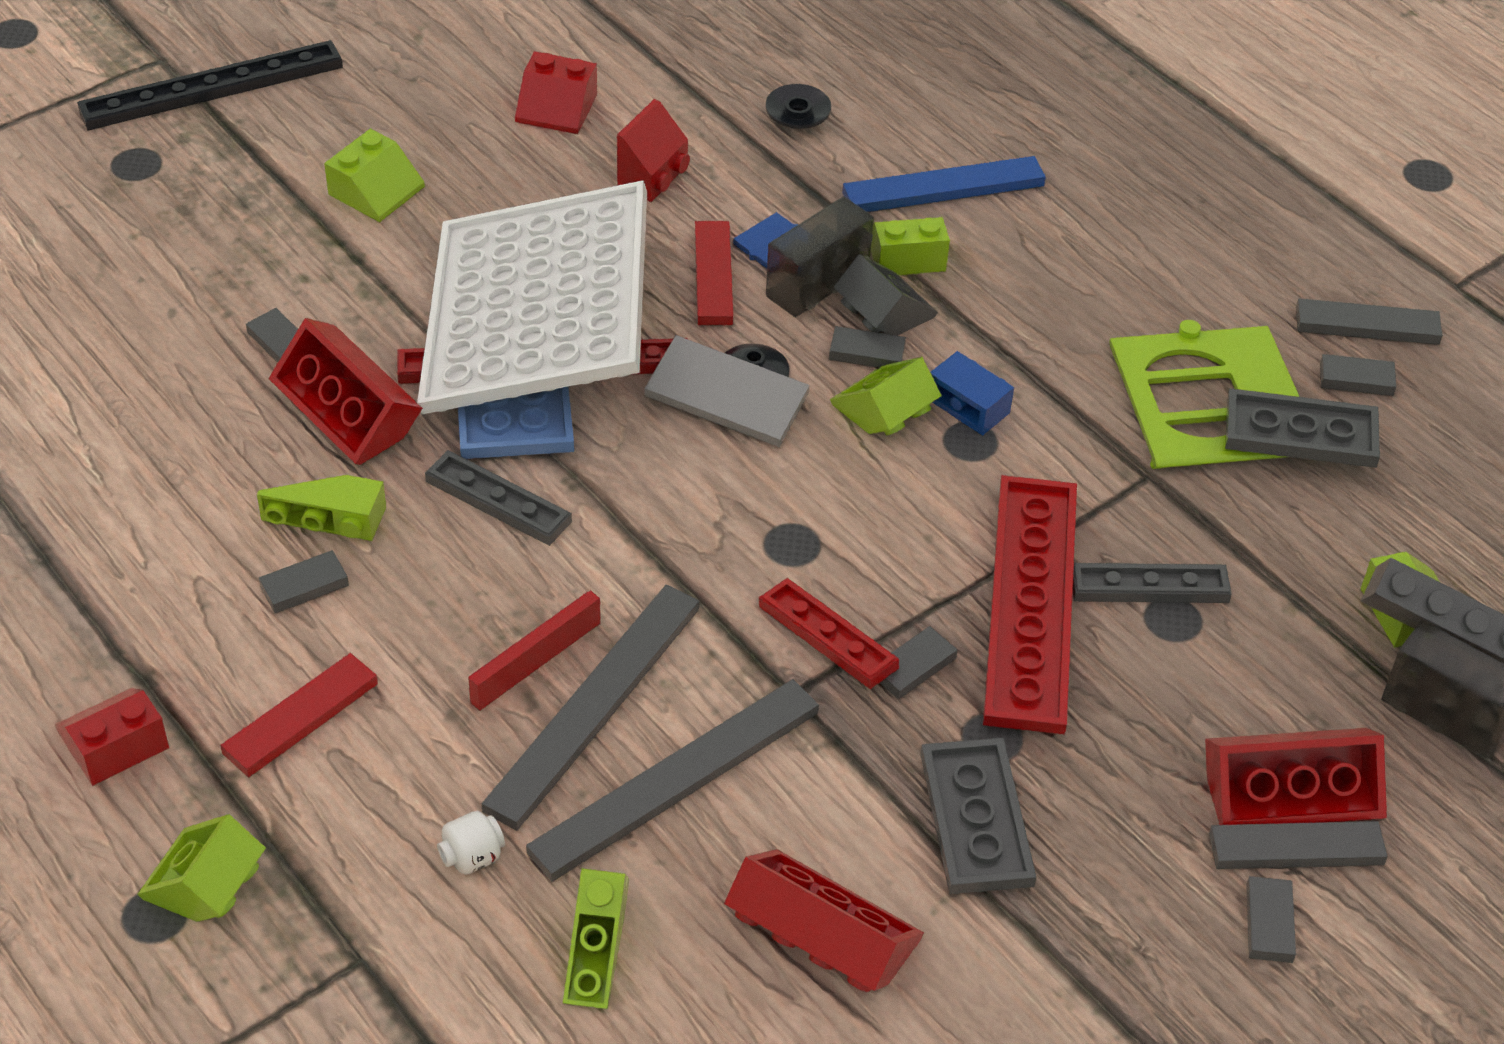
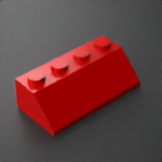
(343, 391)
(1298, 777)
(822, 919)

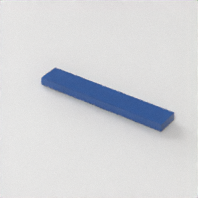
(945, 184)

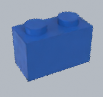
(972, 393)

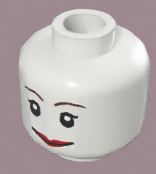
(471, 842)

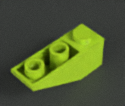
(330, 505)
(595, 938)

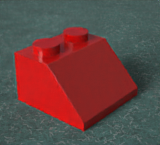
(556, 92)
(651, 150)
(114, 735)

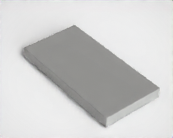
(727, 390)

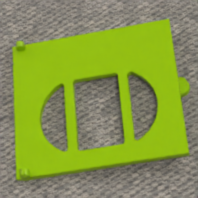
(1244, 356)

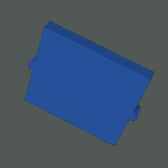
(756, 239)

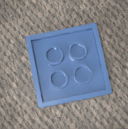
(517, 426)

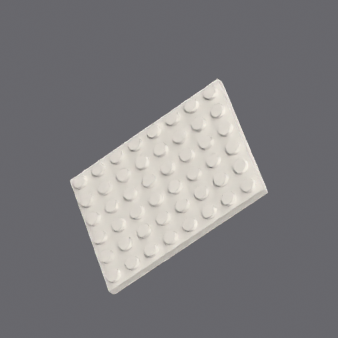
(536, 298)

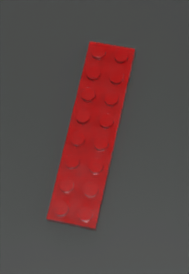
(1031, 606)

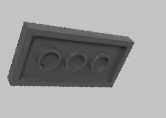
(1302, 428)
(977, 816)

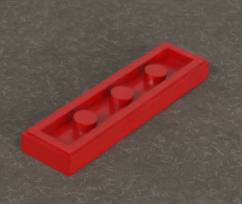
(713, 273)
(829, 633)
(534, 650)
(299, 715)

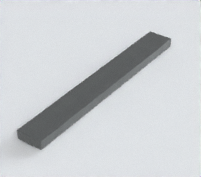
(589, 708)
(671, 780)

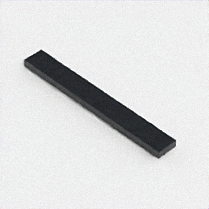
(209, 85)

